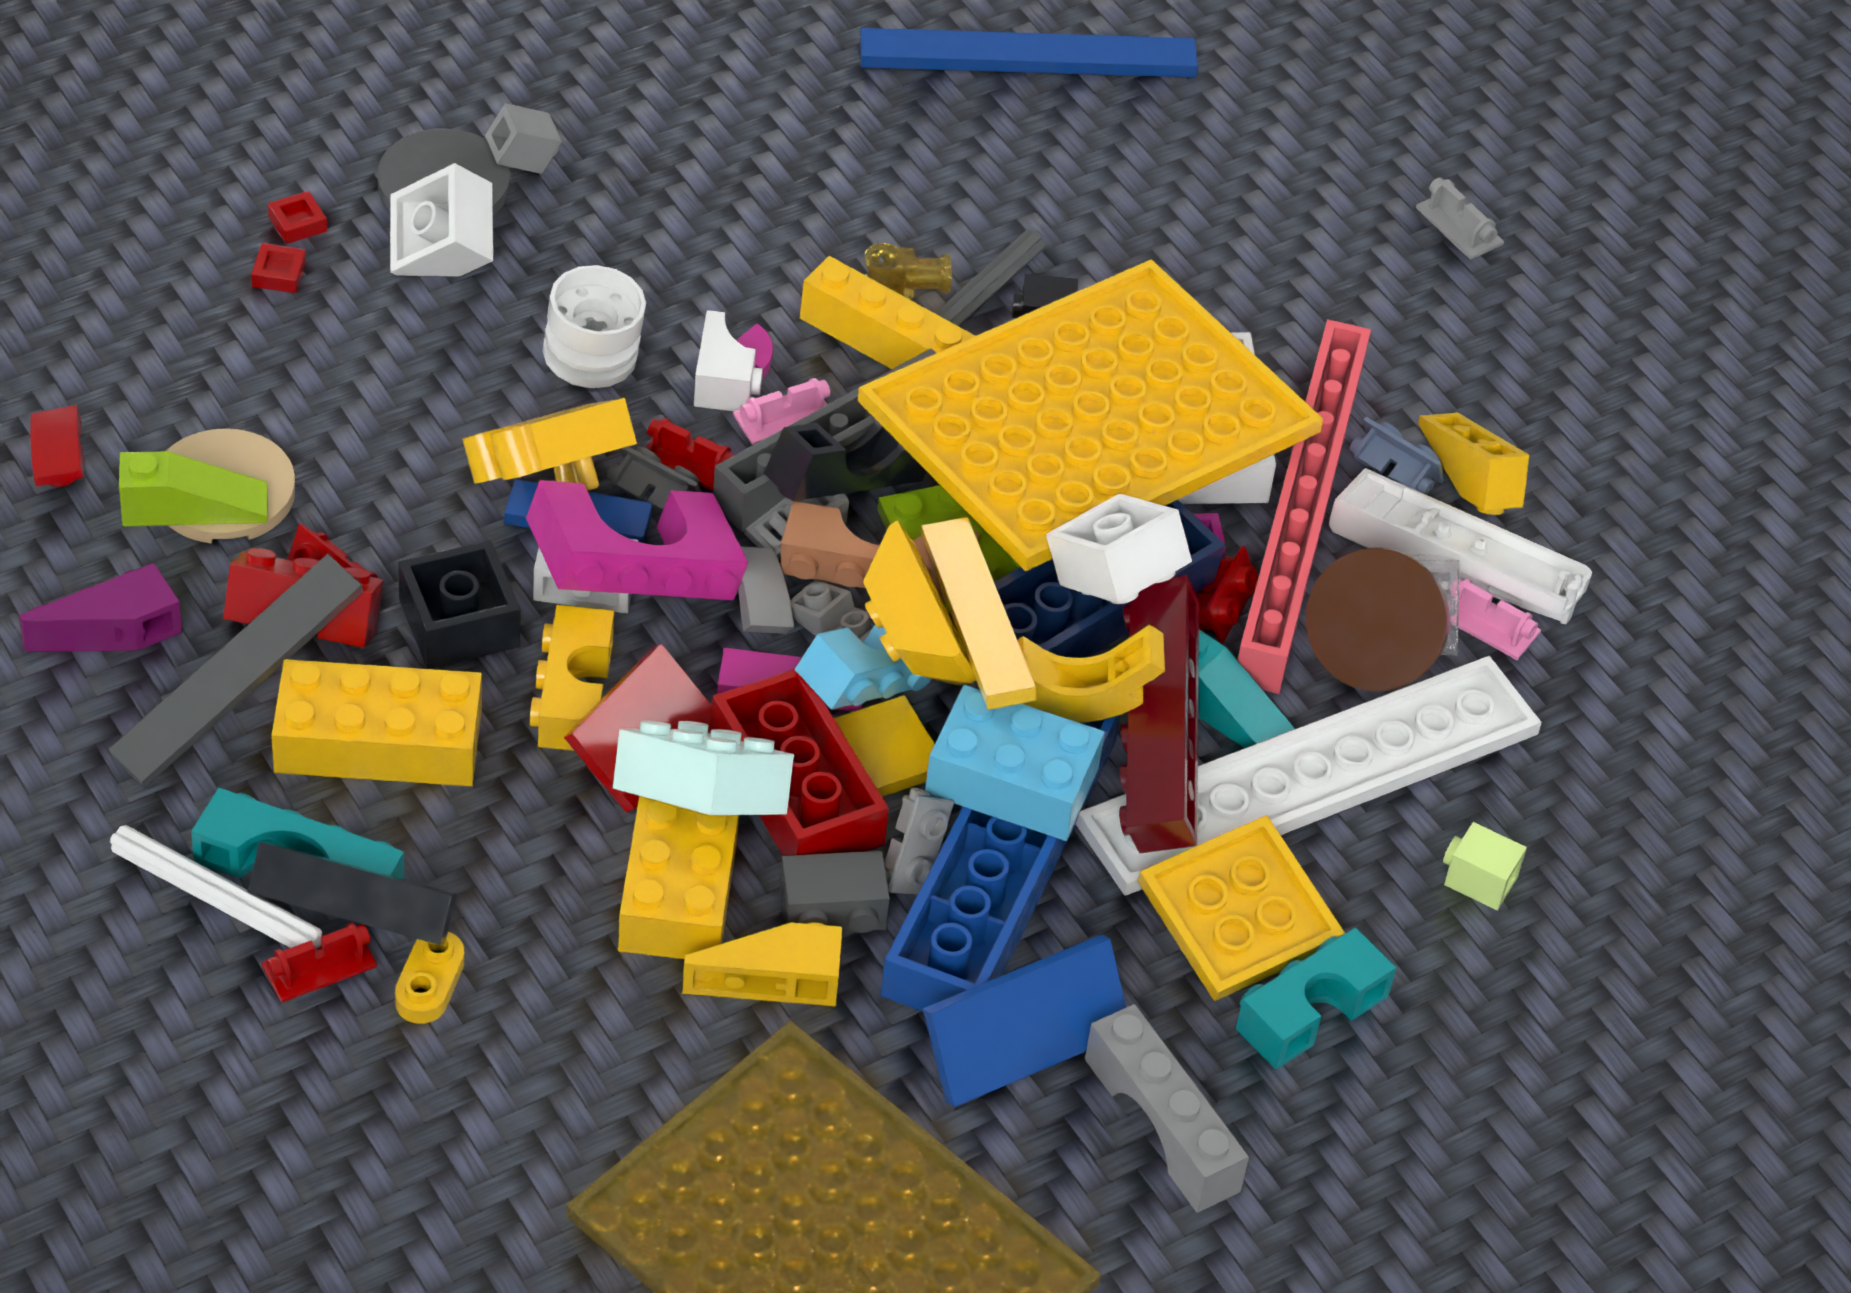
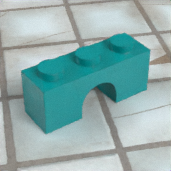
(1341, 973)

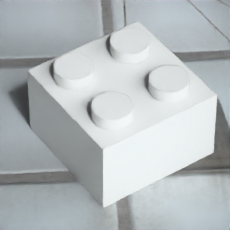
(1119, 548)

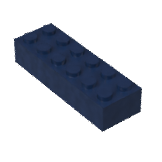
(1082, 624)

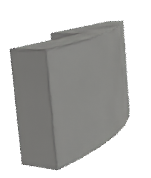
(764, 594)
(828, 608)

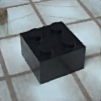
(459, 604)

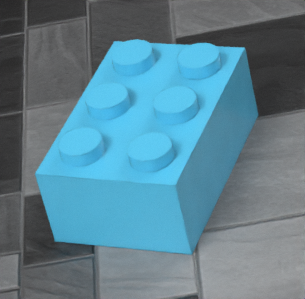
(1015, 763)

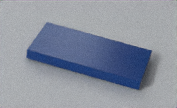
(1023, 1020)

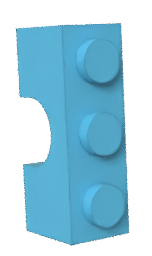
(854, 671)

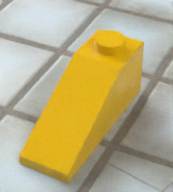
(1478, 462)
(775, 965)

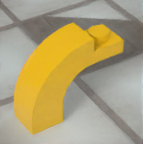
(1098, 684)

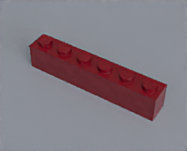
(1164, 729)

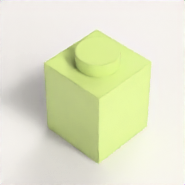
(1483, 865)

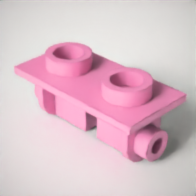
(772, 412)
(1494, 624)

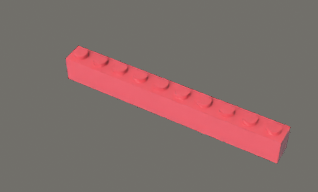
(1302, 508)

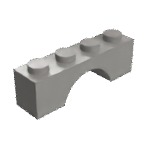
(1197, 1144)

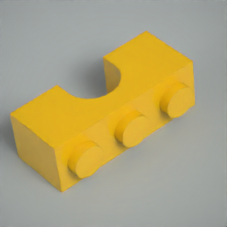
(577, 648)

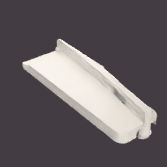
(1509, 567)

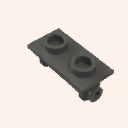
(643, 469)

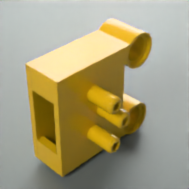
(554, 440)

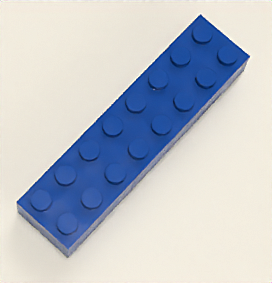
(975, 903)

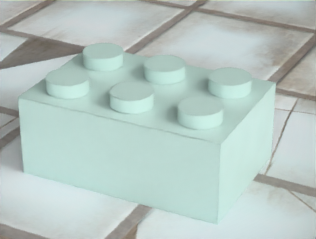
(703, 769)

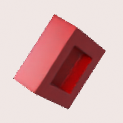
(297, 217)
(278, 268)

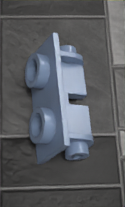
(1385, 445)

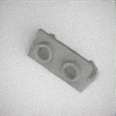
(1459, 222)
(924, 825)

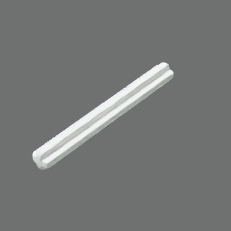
(213, 888)

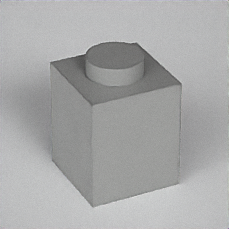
(523, 138)

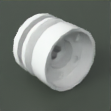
(594, 326)

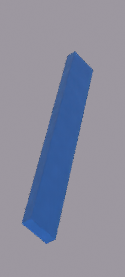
(1028, 52)

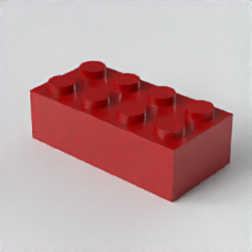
(830, 794)

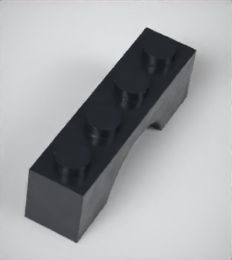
(814, 465)

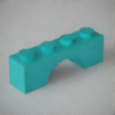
(235, 823)

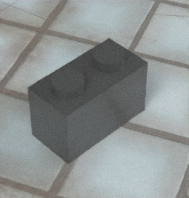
(836, 890)

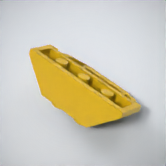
(913, 612)

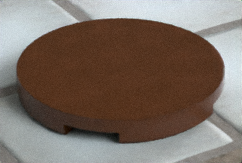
(1377, 619)

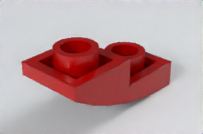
(56, 446)

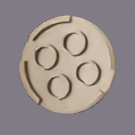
(248, 455)

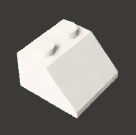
(442, 224)

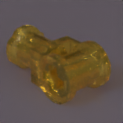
(905, 272)

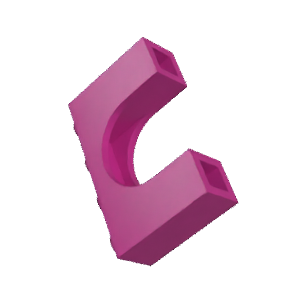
(587, 555)

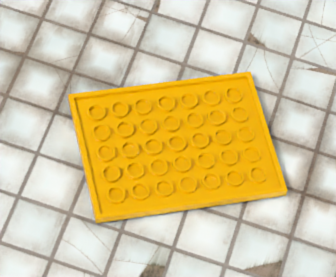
(1087, 403)

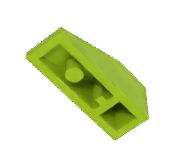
(184, 491)

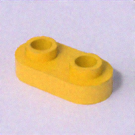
(432, 972)

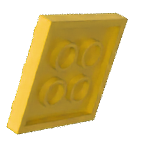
(1239, 907)

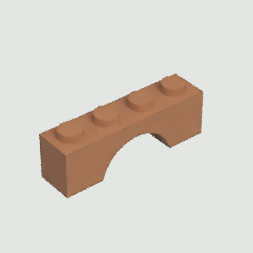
(824, 549)

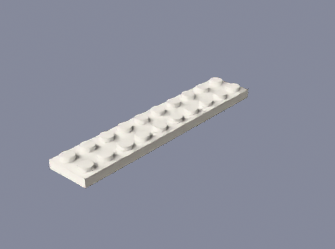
(1336, 762)

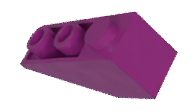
(110, 616)

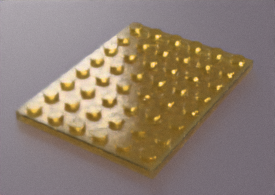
(813, 1186)

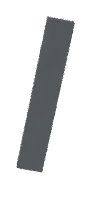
(235, 671)

